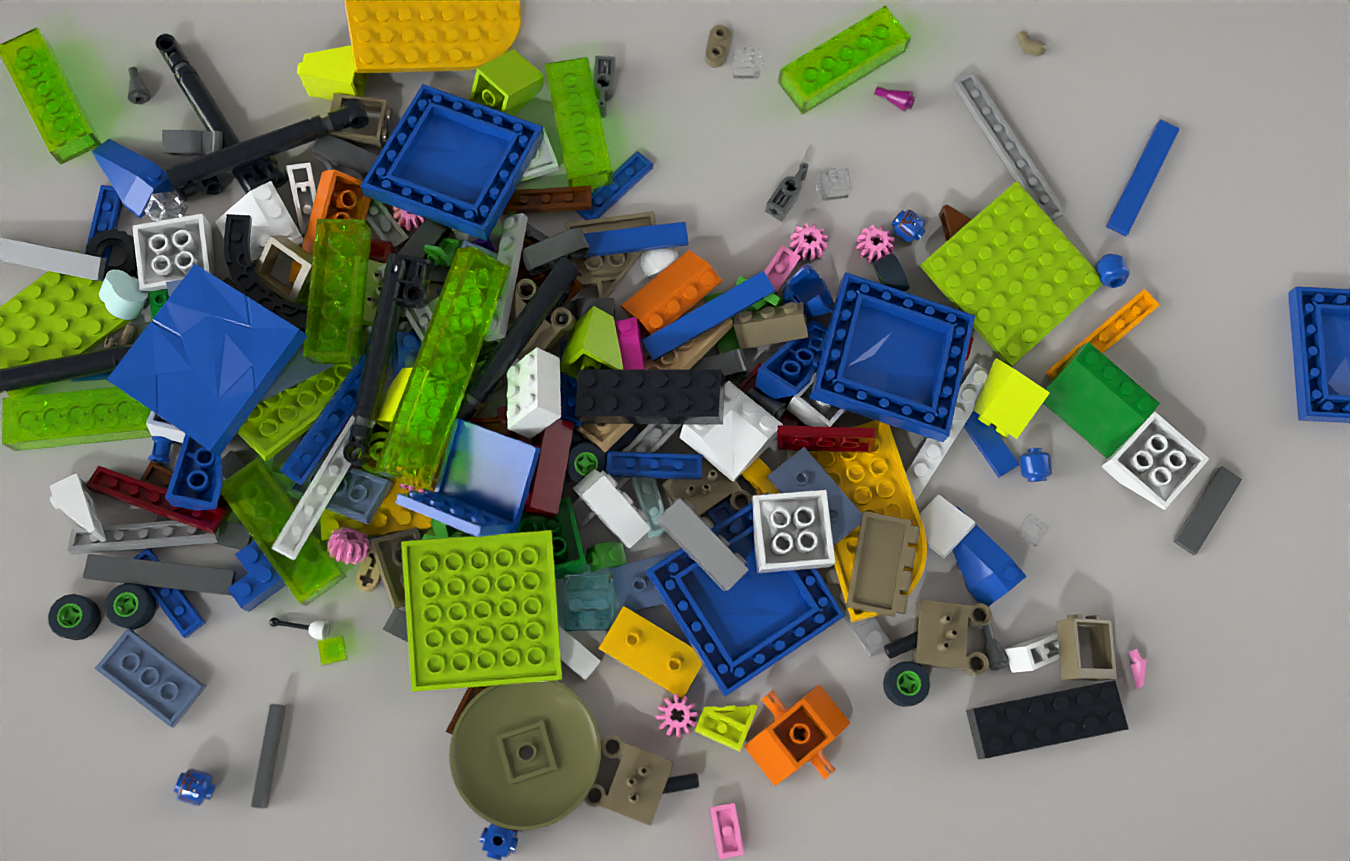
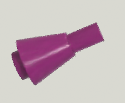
(901, 99)

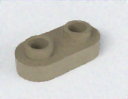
(717, 44)

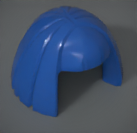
(811, 290)

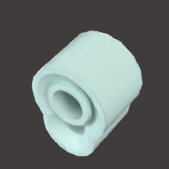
(122, 295)

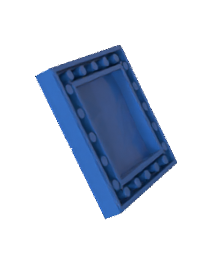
(453, 161)
(1321, 352)
(893, 357)
(207, 359)
(752, 622)

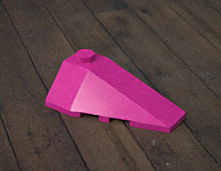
(631, 344)

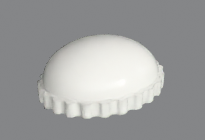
(657, 260)

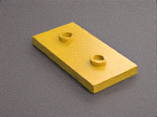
(651, 652)

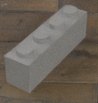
(702, 544)

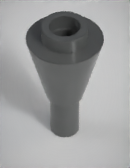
(137, 90)
(772, 406)
(993, 650)

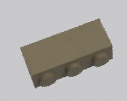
(771, 325)

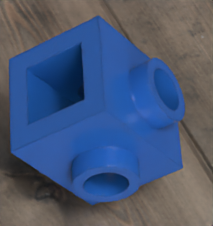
(509, 841)

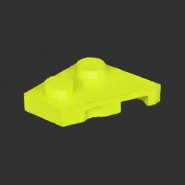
(726, 724)

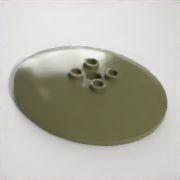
(488, 758)

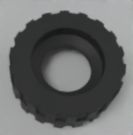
(118, 238)

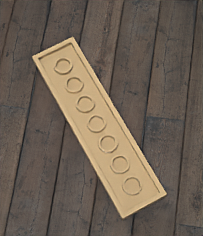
(679, 359)

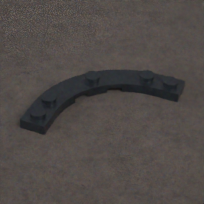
(243, 274)

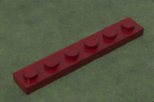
(151, 499)

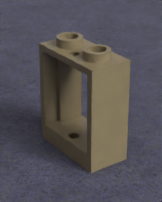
(371, 105)
(300, 291)
(1101, 644)

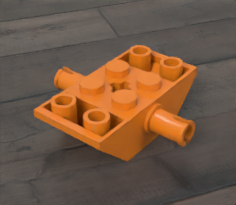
(782, 754)

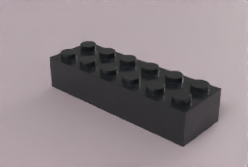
(650, 397)
(1046, 719)

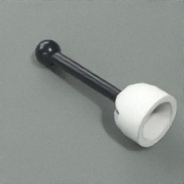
(317, 629)

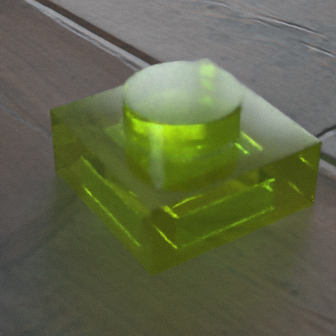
(332, 650)

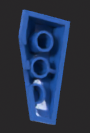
(131, 175)
(792, 364)
(196, 477)
(986, 567)

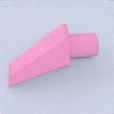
(1138, 667)

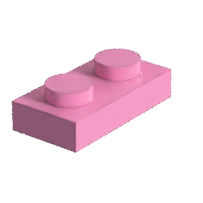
(781, 267)
(726, 831)

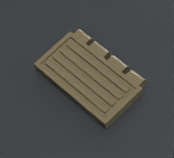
(880, 563)

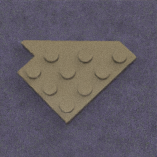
(609, 270)

